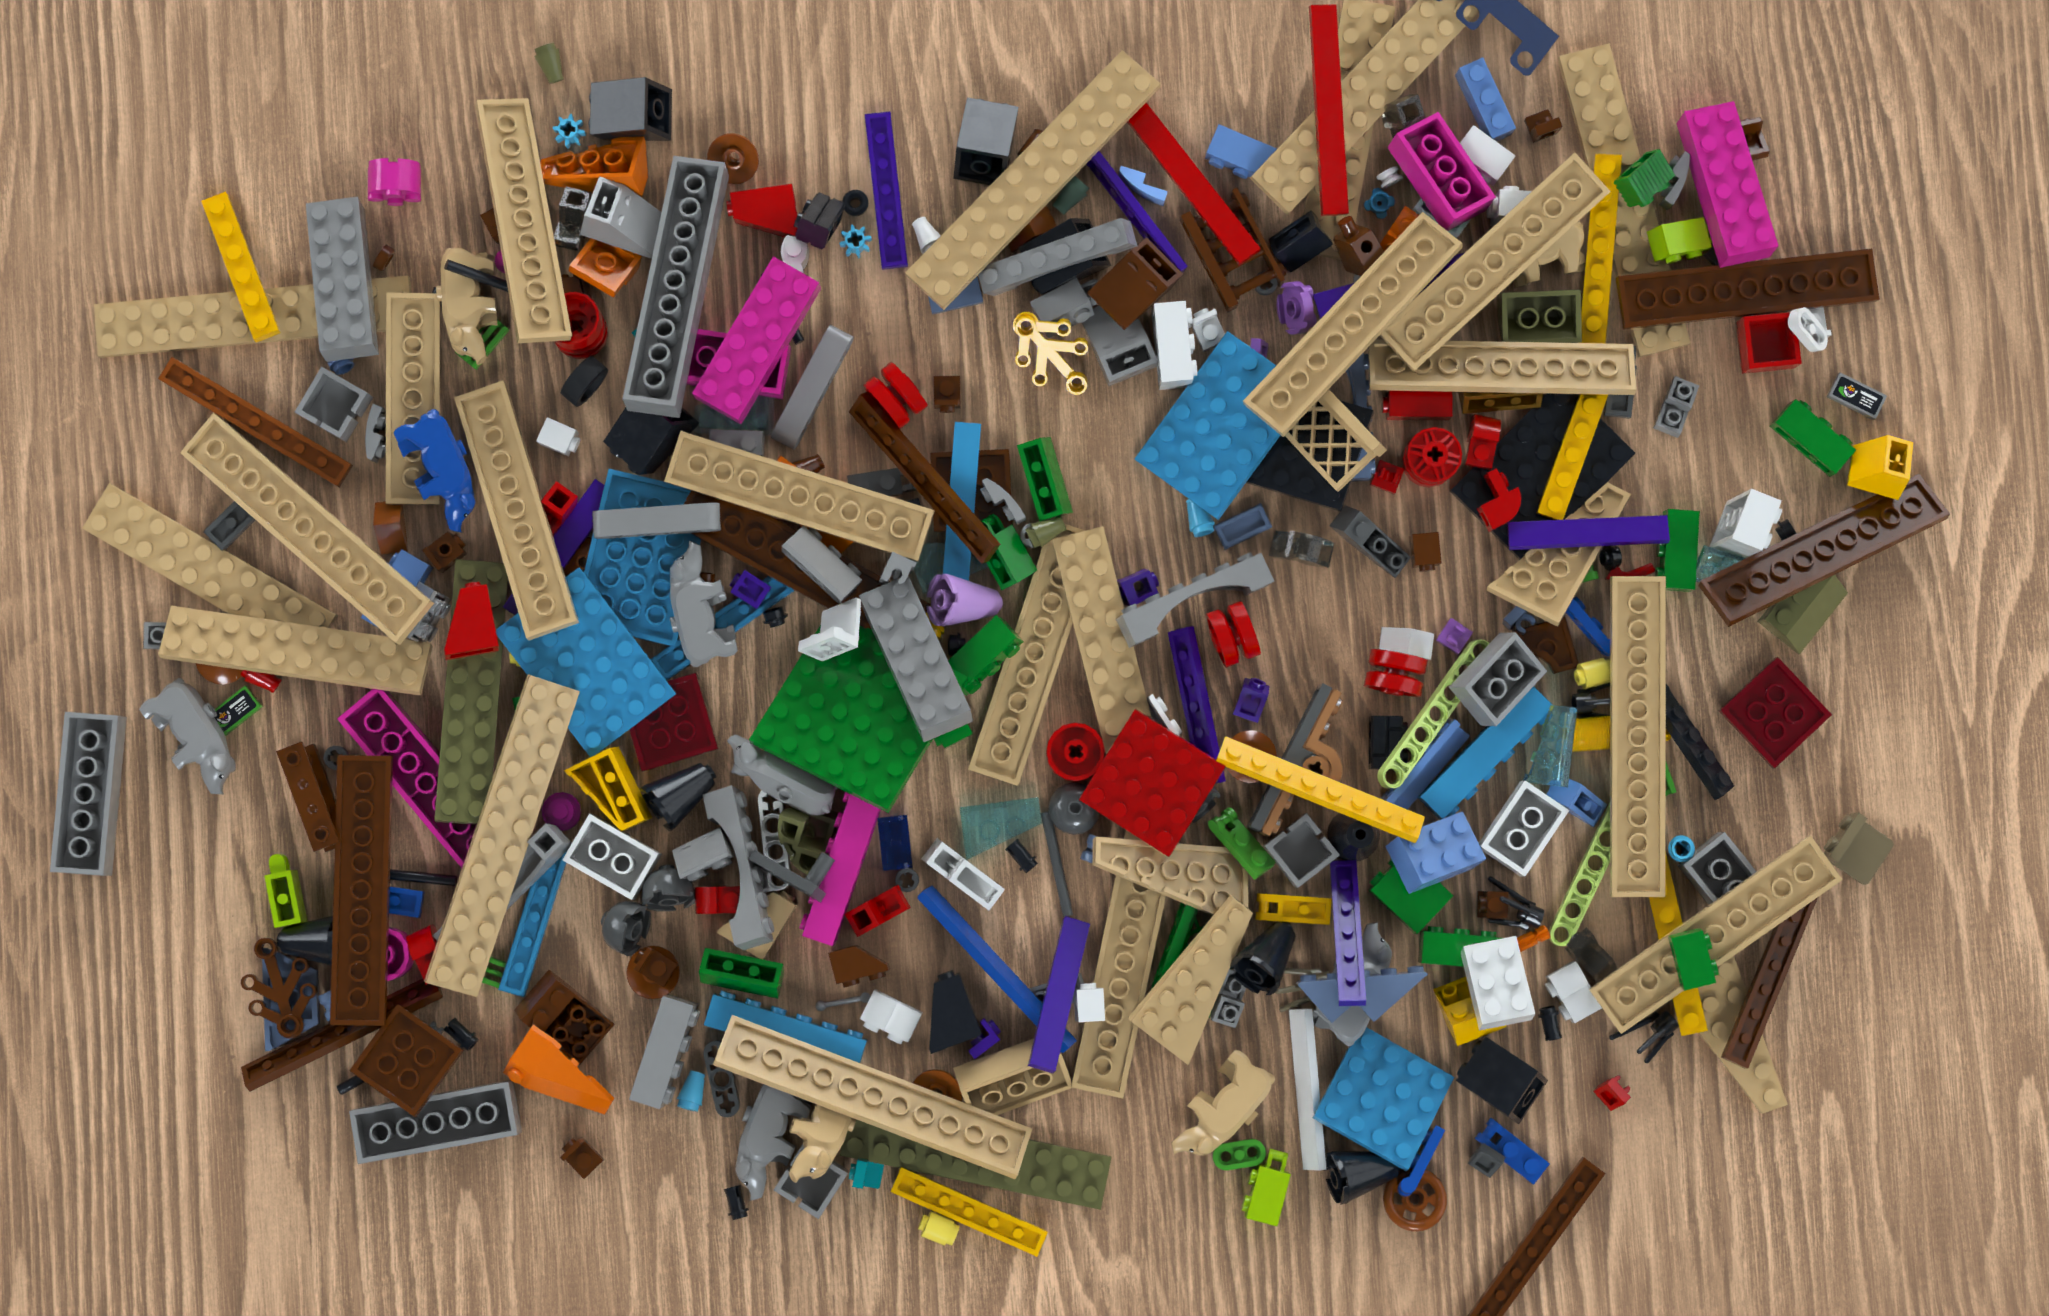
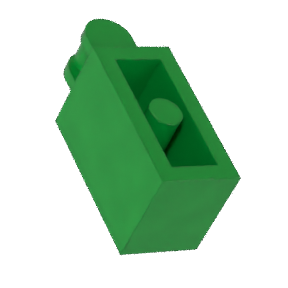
(1011, 560)

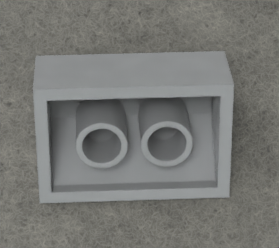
(822, 564)

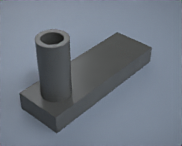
(809, 885)

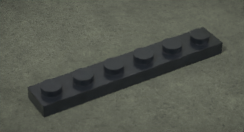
(1695, 749)

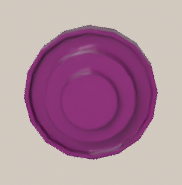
(562, 810)

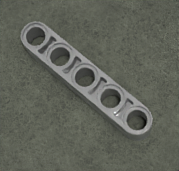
(812, 387)
(656, 520)

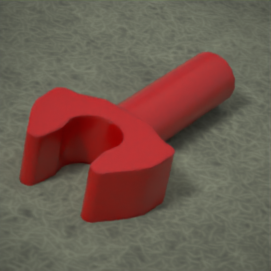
(1641, 571)

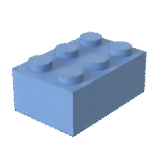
(1439, 853)

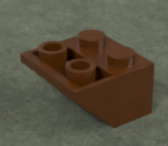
(854, 963)

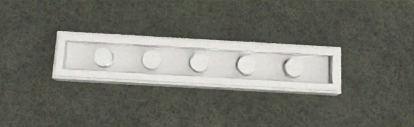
(1307, 1088)

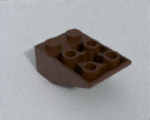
(1135, 283)
(564, 1016)

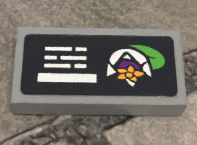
(1856, 396)

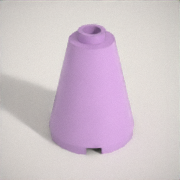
(960, 600)

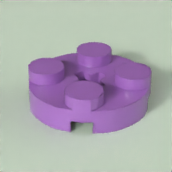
(1296, 307)

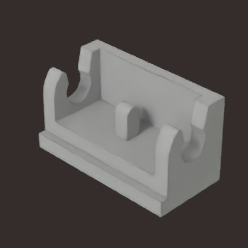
(898, 567)

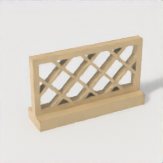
(1354, 429)

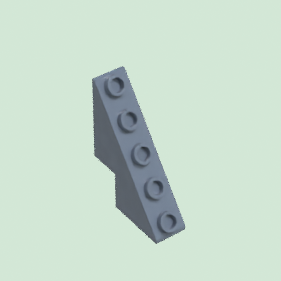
(1381, 990)

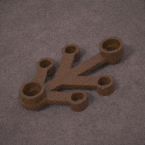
(280, 992)

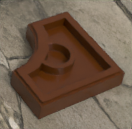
(1551, 645)

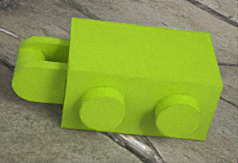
(1679, 240)
(284, 893)
(1267, 1190)

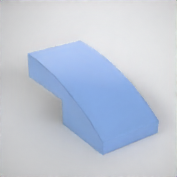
(1135, 180)

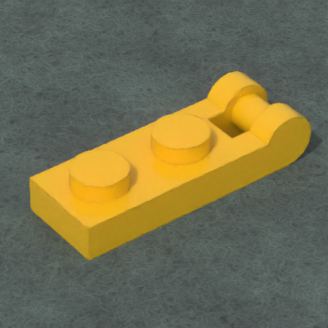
(1294, 909)

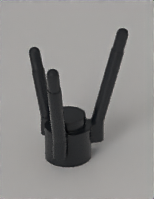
(1587, 703)
(1528, 912)
(1663, 1028)

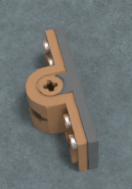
(1302, 751)

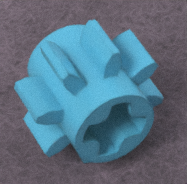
(573, 137)
(850, 246)

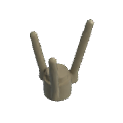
(1319, 975)

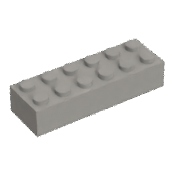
(342, 279)
(916, 659)
(88, 794)
(443, 1122)

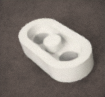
(1808, 329)

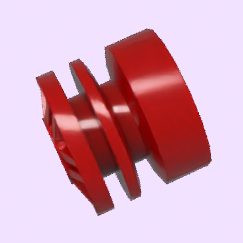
(586, 316)
(1421, 468)

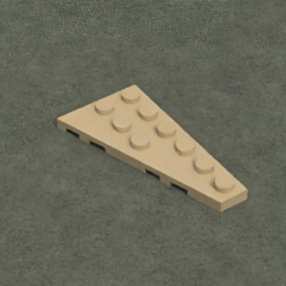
(1550, 577)
(1191, 875)
(1185, 995)
(1721, 1008)

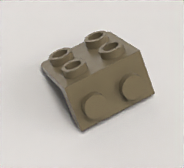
(1858, 848)

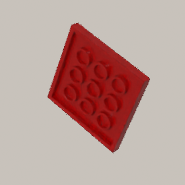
(1152, 782)

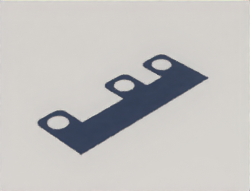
(1535, 35)

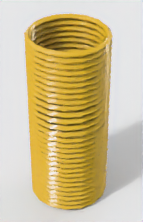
(1592, 734)

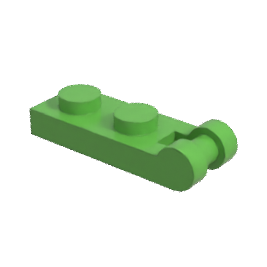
(1241, 843)

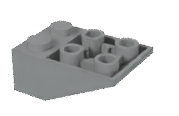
(621, 218)
(1118, 350)
(426, 629)
(703, 853)

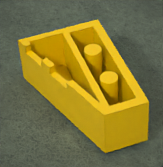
(612, 787)

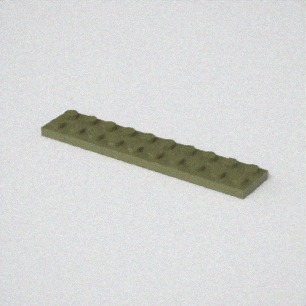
(470, 709)
(1045, 1171)

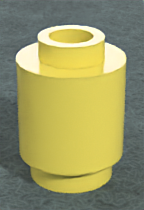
(1593, 673)
(938, 1228)

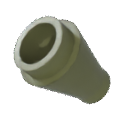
(549, 61)
(1044, 531)

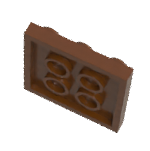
(991, 465)
(406, 1060)

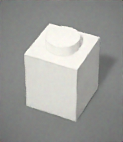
(558, 437)
(1089, 1003)

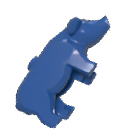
(444, 463)

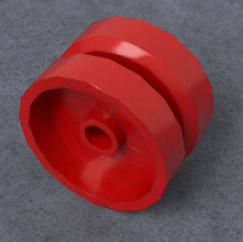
(898, 393)
(1235, 633)
(1395, 673)
(1075, 736)

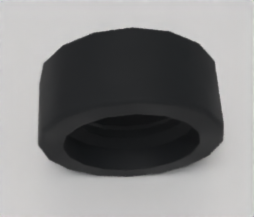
(584, 381)

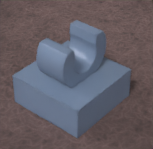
(1515, 618)

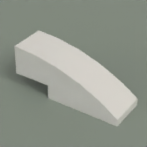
(963, 874)

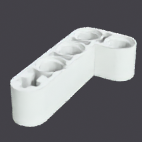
(770, 839)

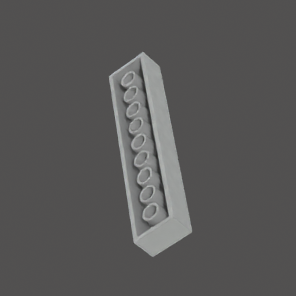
(676, 287)

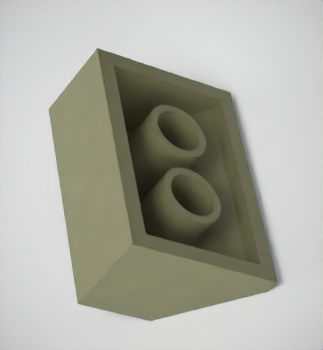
(1540, 316)
(1804, 613)

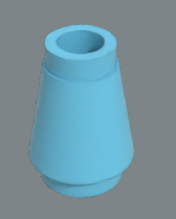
(1199, 520)
(1686, 845)
(692, 1092)

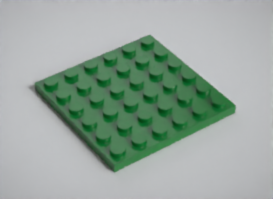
(846, 723)

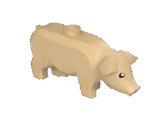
(1565, 250)
(464, 306)
(1228, 1111)
(822, 1139)

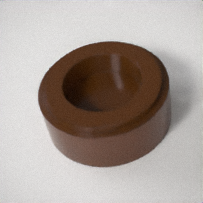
(384, 258)

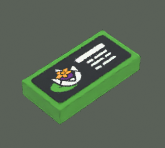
(237, 709)

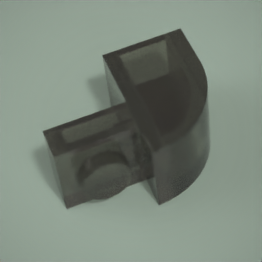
(1403, 113)
(571, 216)
(1302, 548)
(1590, 956)

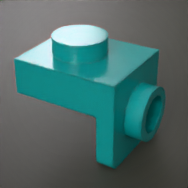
(866, 1174)

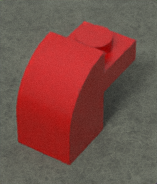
(1482, 440)
(558, 505)
(1504, 506)
(716, 899)
(877, 910)
(421, 947)

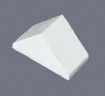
(1407, 641)

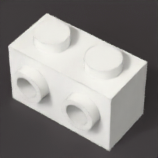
(1486, 154)
(1504, 202)

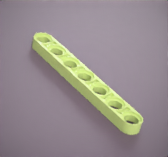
(1424, 720)
(1583, 872)

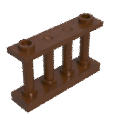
(1218, 271)
(311, 793)

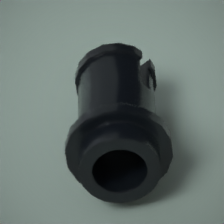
(1021, 856)
(1550, 1023)
(461, 1034)
(736, 1202)

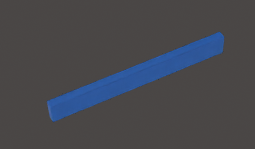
(986, 958)

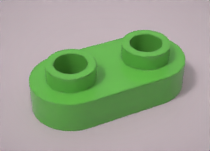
(1238, 1154)

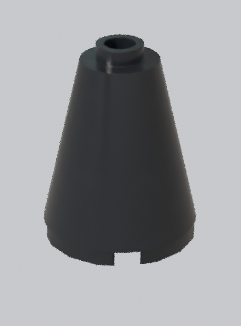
(678, 793)
(1342, 837)
(308, 940)
(1265, 959)
(1356, 1173)

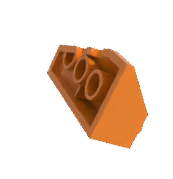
(620, 162)
(545, 1069)

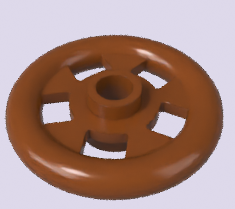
(1421, 1221)

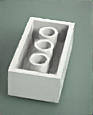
(1746, 523)

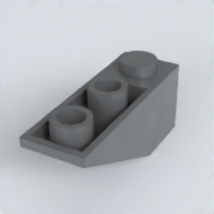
(1370, 540)

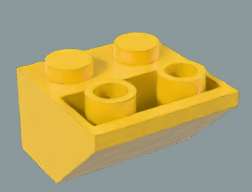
(1881, 466)
(1459, 1012)

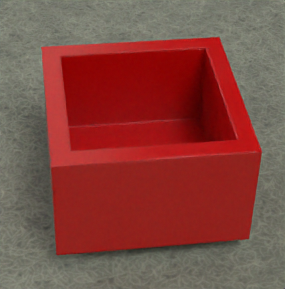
(1767, 343)

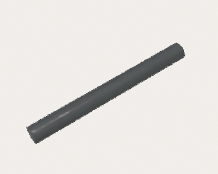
(1056, 864)

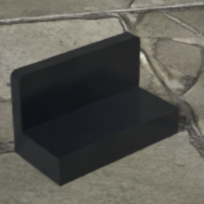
(1300, 242)

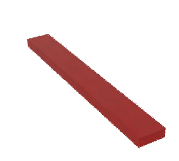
(1328, 110)
(1193, 184)

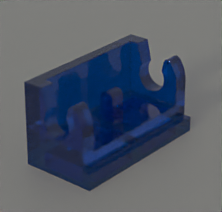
(895, 842)

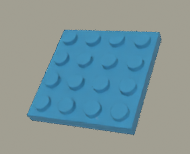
(1383, 1098)

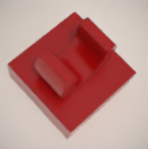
(1387, 477)
(1612, 1093)

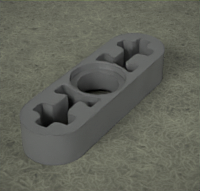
(714, 1087)

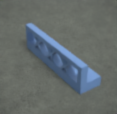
(1435, 757)

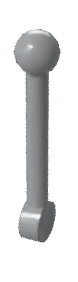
(821, 1005)

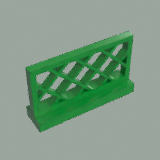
(1177, 939)

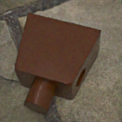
(1356, 246)

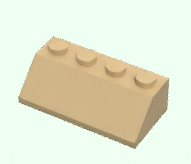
(1007, 1082)

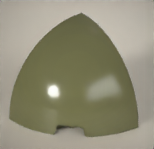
(805, 836)

